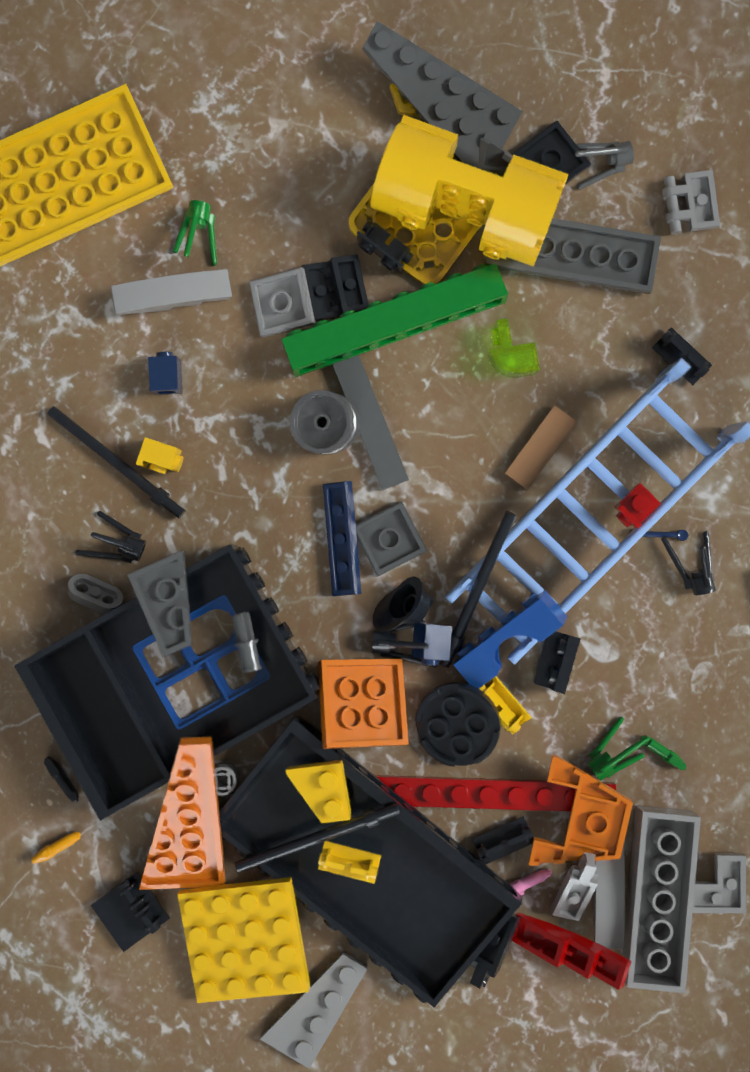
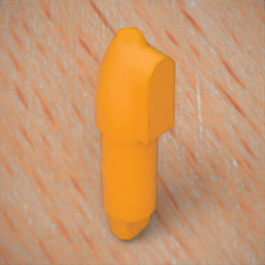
(51, 850)

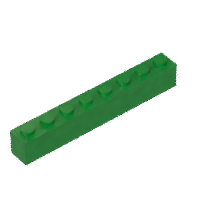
(395, 319)

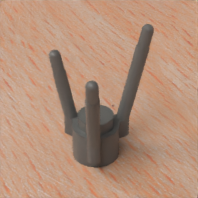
(616, 154)

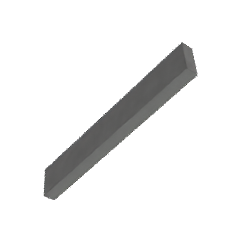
(371, 423)

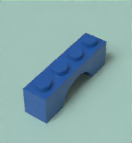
(536, 619)

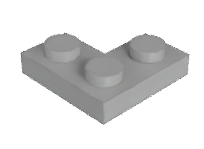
(727, 891)

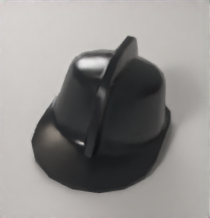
(404, 605)

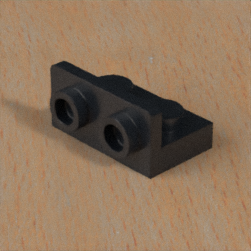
(556, 661)

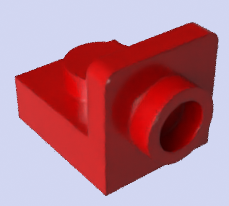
(636, 506)

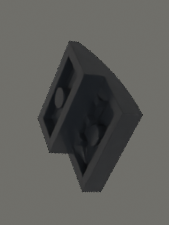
(336, 287)

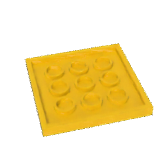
(244, 940)

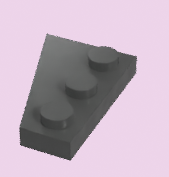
(165, 601)

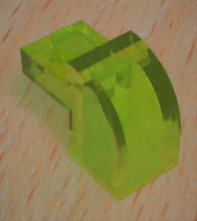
(508, 359)

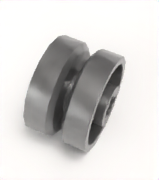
(308, 417)

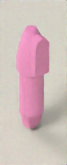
(531, 880)

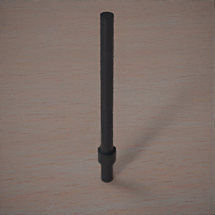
(158, 495)
(457, 636)
(369, 818)

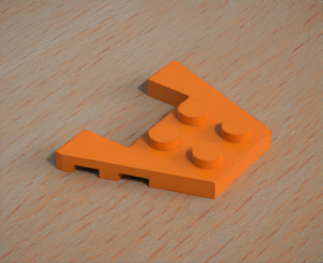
(595, 821)

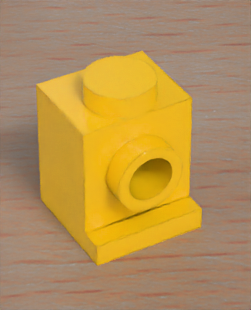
(160, 456)

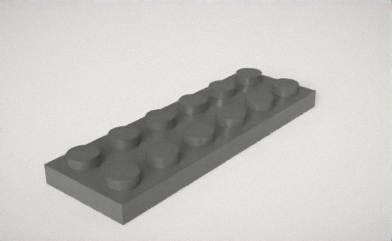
(593, 256)

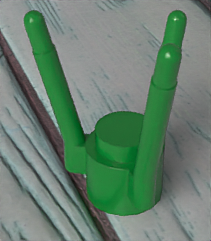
(197, 217)
(603, 764)

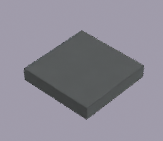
(390, 539)

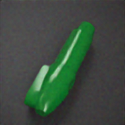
(667, 755)

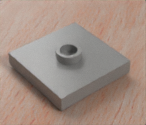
(282, 302)

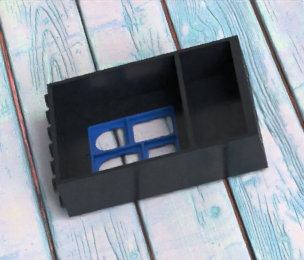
(114, 710)

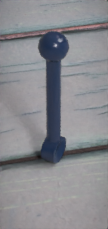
(681, 535)

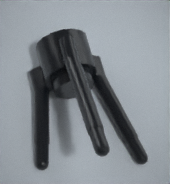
(130, 547)
(702, 579)
(387, 642)

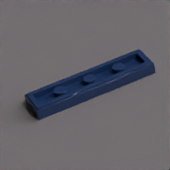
(342, 538)

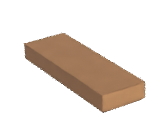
(540, 447)

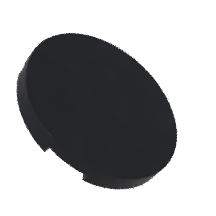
(458, 724)

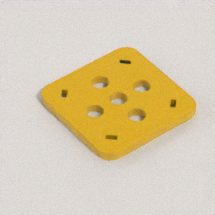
(425, 244)

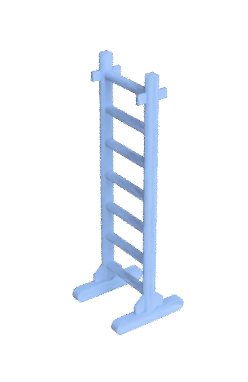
(728, 436)

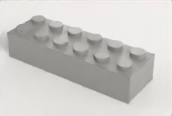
(661, 898)

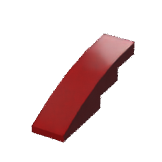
(568, 948)

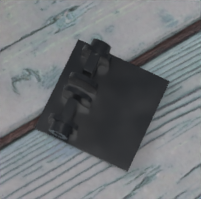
(130, 912)

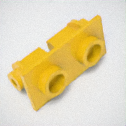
(510, 710)
(349, 862)

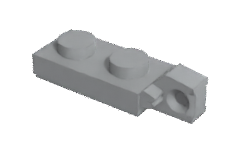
(576, 889)

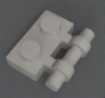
(699, 198)

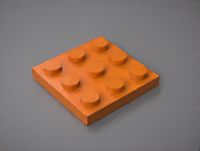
(362, 703)

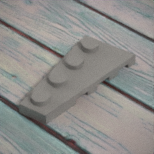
(310, 1019)

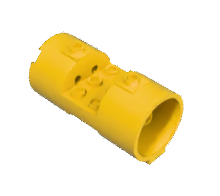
(421, 175)

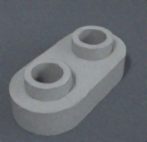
(95, 593)

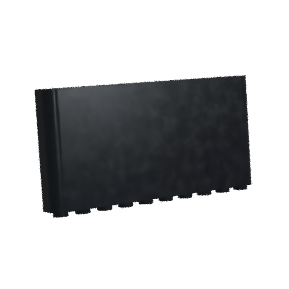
(430, 896)

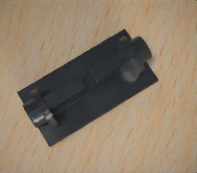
(374, 242)
(674, 347)
(503, 840)

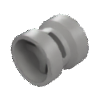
(228, 775)

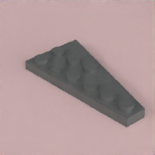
(442, 93)

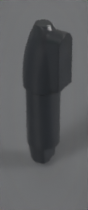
(58, 774)

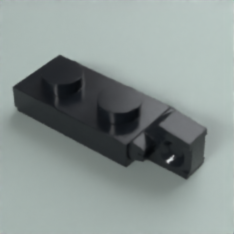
(491, 958)

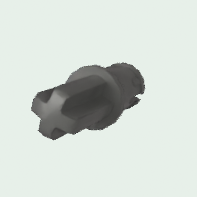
(246, 642)

